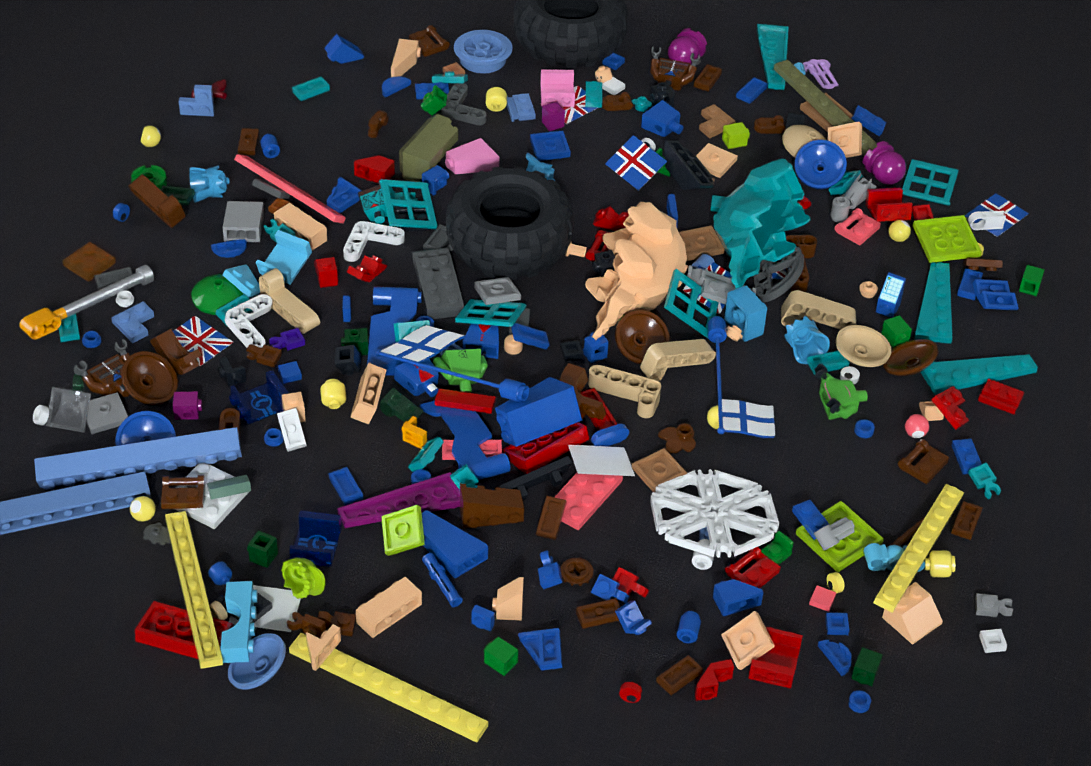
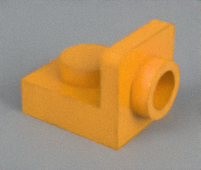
(412, 434)

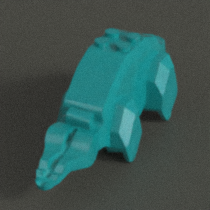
(757, 215)

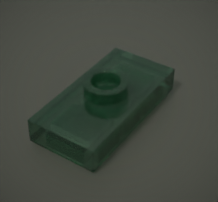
(183, 195)

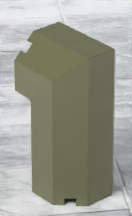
(427, 147)

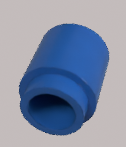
(270, 146)
(689, 627)

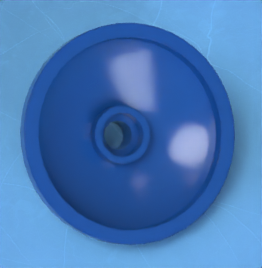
(820, 154)
(144, 427)

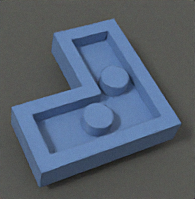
(200, 105)
(130, 321)

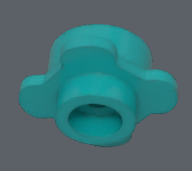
(641, 103)

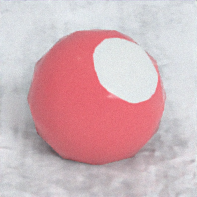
(917, 426)

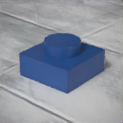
(482, 618)

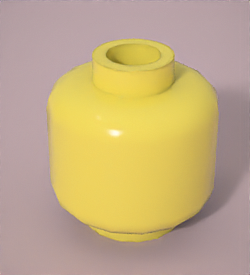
(496, 99)
(333, 393)
(940, 563)

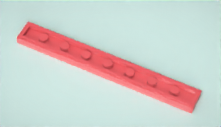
(290, 188)

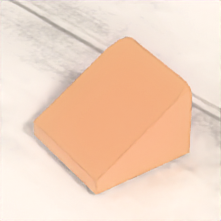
(930, 411)

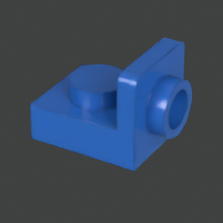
(632, 619)

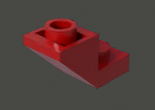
(609, 219)
(368, 269)
(708, 684)

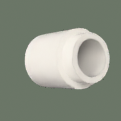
(701, 560)

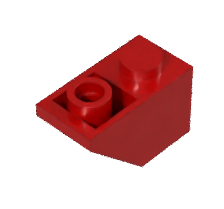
(374, 168)

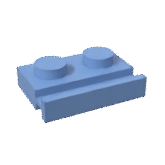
(520, 107)

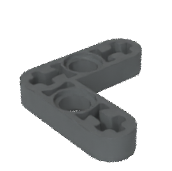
(454, 108)

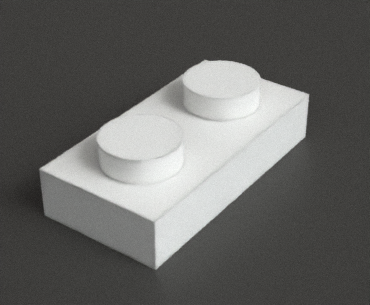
(291, 429)

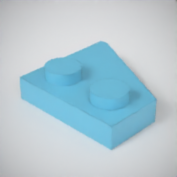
(243, 279)

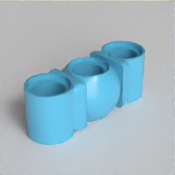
(882, 557)

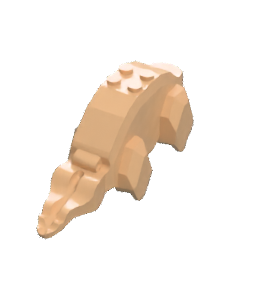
(643, 265)

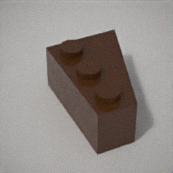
(490, 507)

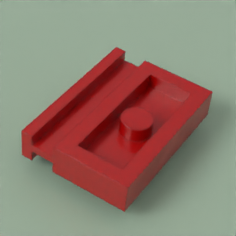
(1001, 396)

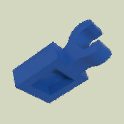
(550, 573)
(608, 588)

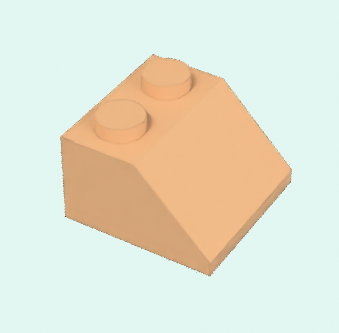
(914, 614)

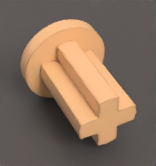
(576, 250)

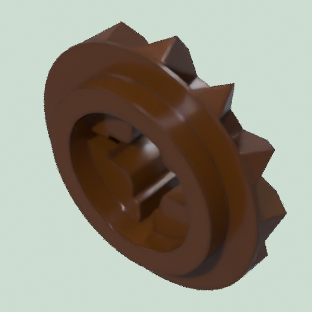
(582, 567)

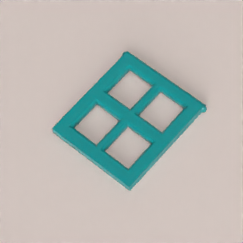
(930, 182)
(411, 222)
(493, 311)
(688, 316)

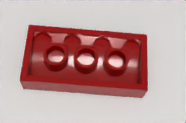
(547, 448)
(170, 629)

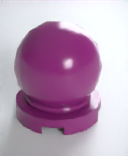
(686, 44)
(885, 163)

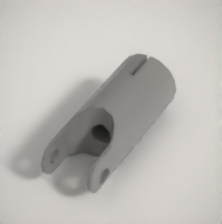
(856, 192)

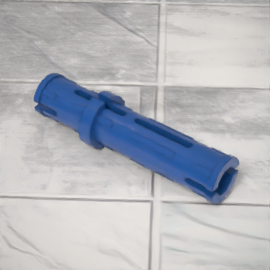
(432, 564)

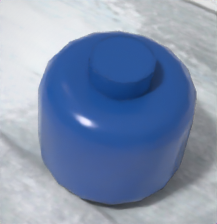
(220, 573)

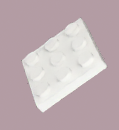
(213, 510)

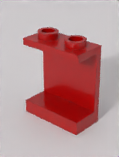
(887, 204)
(780, 662)

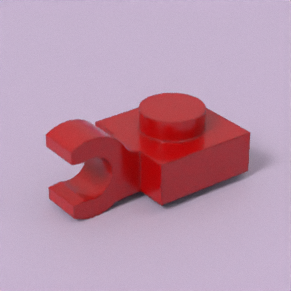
(628, 583)

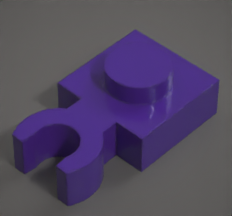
(289, 339)

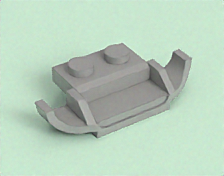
(713, 285)

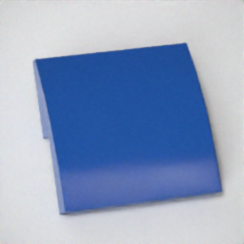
(995, 294)

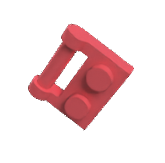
(861, 231)

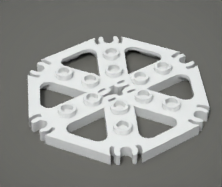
(714, 512)

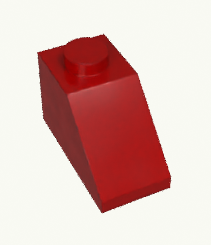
(326, 272)

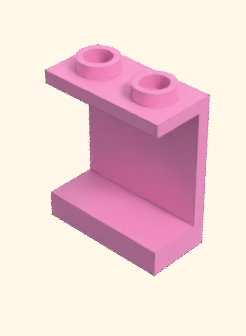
(557, 87)

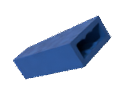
(451, 545)

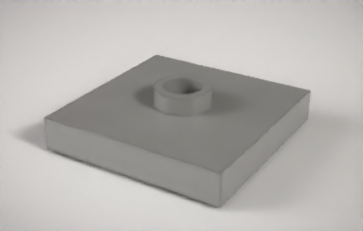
(497, 291)
(105, 413)

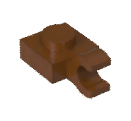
(266, 355)
(343, 620)
(307, 623)

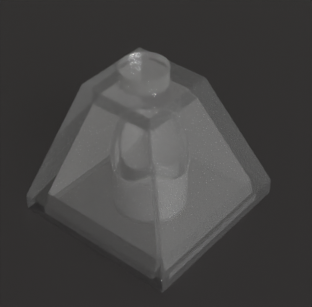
(68, 409)

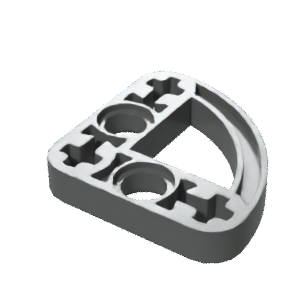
(786, 283)

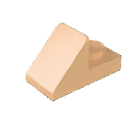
(321, 648)

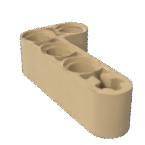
(286, 303)
(816, 308)
(675, 354)
(628, 386)

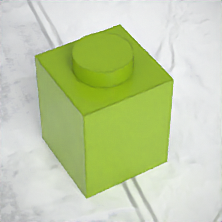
(735, 135)

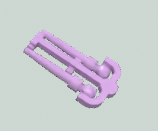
(815, 70)

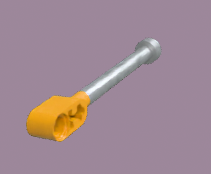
(45, 321)

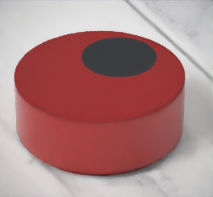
(630, 692)

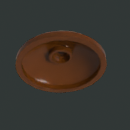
(641, 326)
(911, 357)
(154, 372)

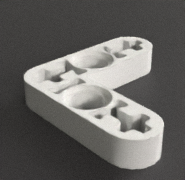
(369, 233)
(244, 318)

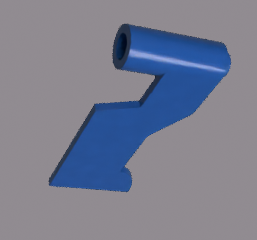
(382, 334)
(469, 434)

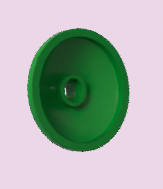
(214, 293)

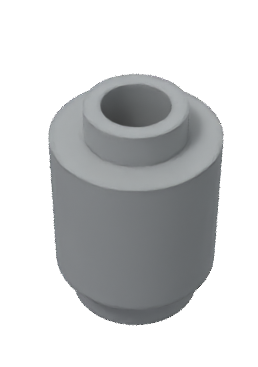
(840, 209)

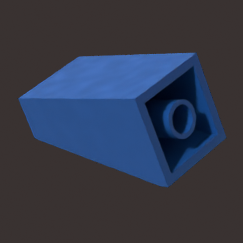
(546, 410)

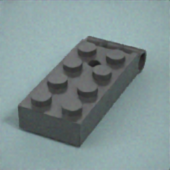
(438, 283)

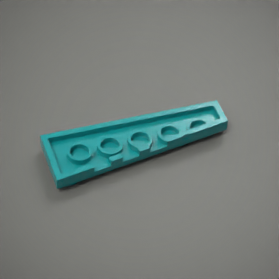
(773, 47)
(935, 312)
(976, 372)

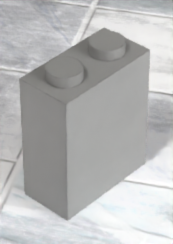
(243, 221)

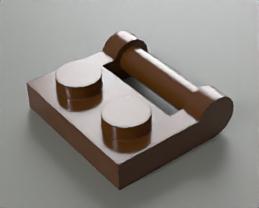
(427, 46)
(927, 466)
(182, 497)

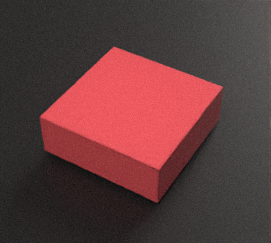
(822, 598)

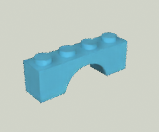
(237, 641)

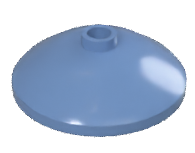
(263, 663)

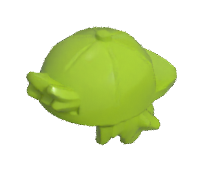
(303, 577)

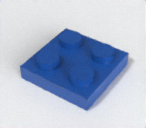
(550, 145)

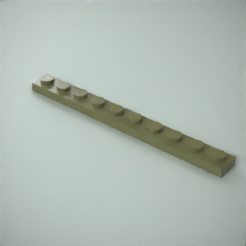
(818, 100)

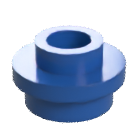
(91, 339)
(273, 437)

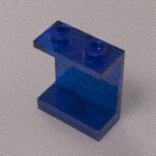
(260, 401)
(317, 537)

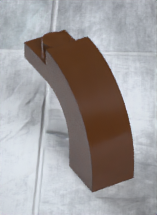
(170, 349)
(578, 378)

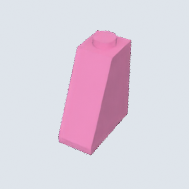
(471, 158)

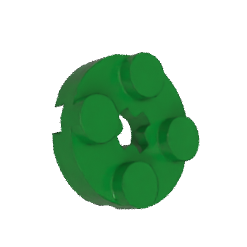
(154, 174)

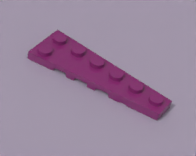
(430, 495)

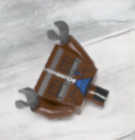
(673, 72)
(106, 376)

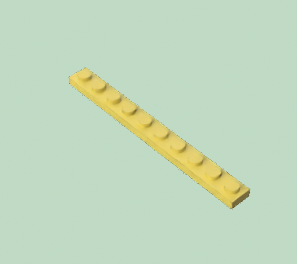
(918, 548)
(193, 590)
(396, 691)

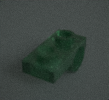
(396, 404)

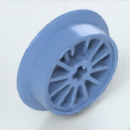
(483, 50)

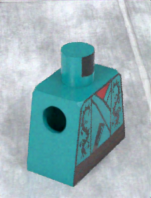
(373, 203)

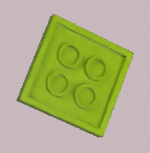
(946, 238)
(850, 547)

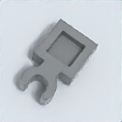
(990, 605)

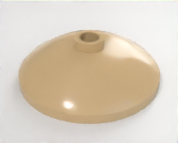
(797, 136)
(863, 346)

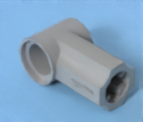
(832, 534)

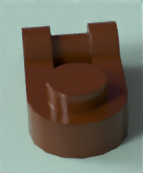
(617, 102)
(376, 122)
(769, 125)
(230, 419)

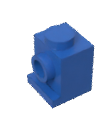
(436, 178)
(591, 345)

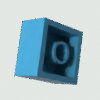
(746, 312)

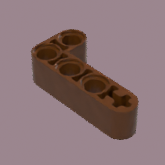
(163, 206)
(808, 245)

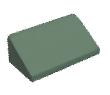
(229, 487)

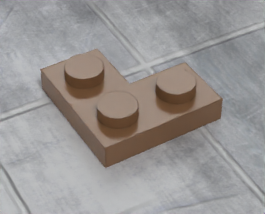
(716, 121)

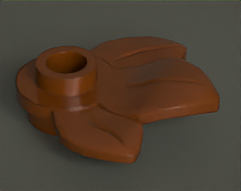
(678, 438)

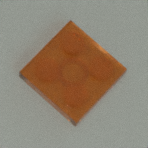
(89, 261)

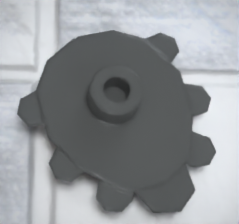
(157, 534)

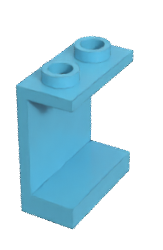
(287, 256)

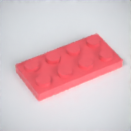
(585, 495)

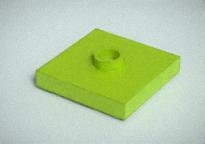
(403, 530)

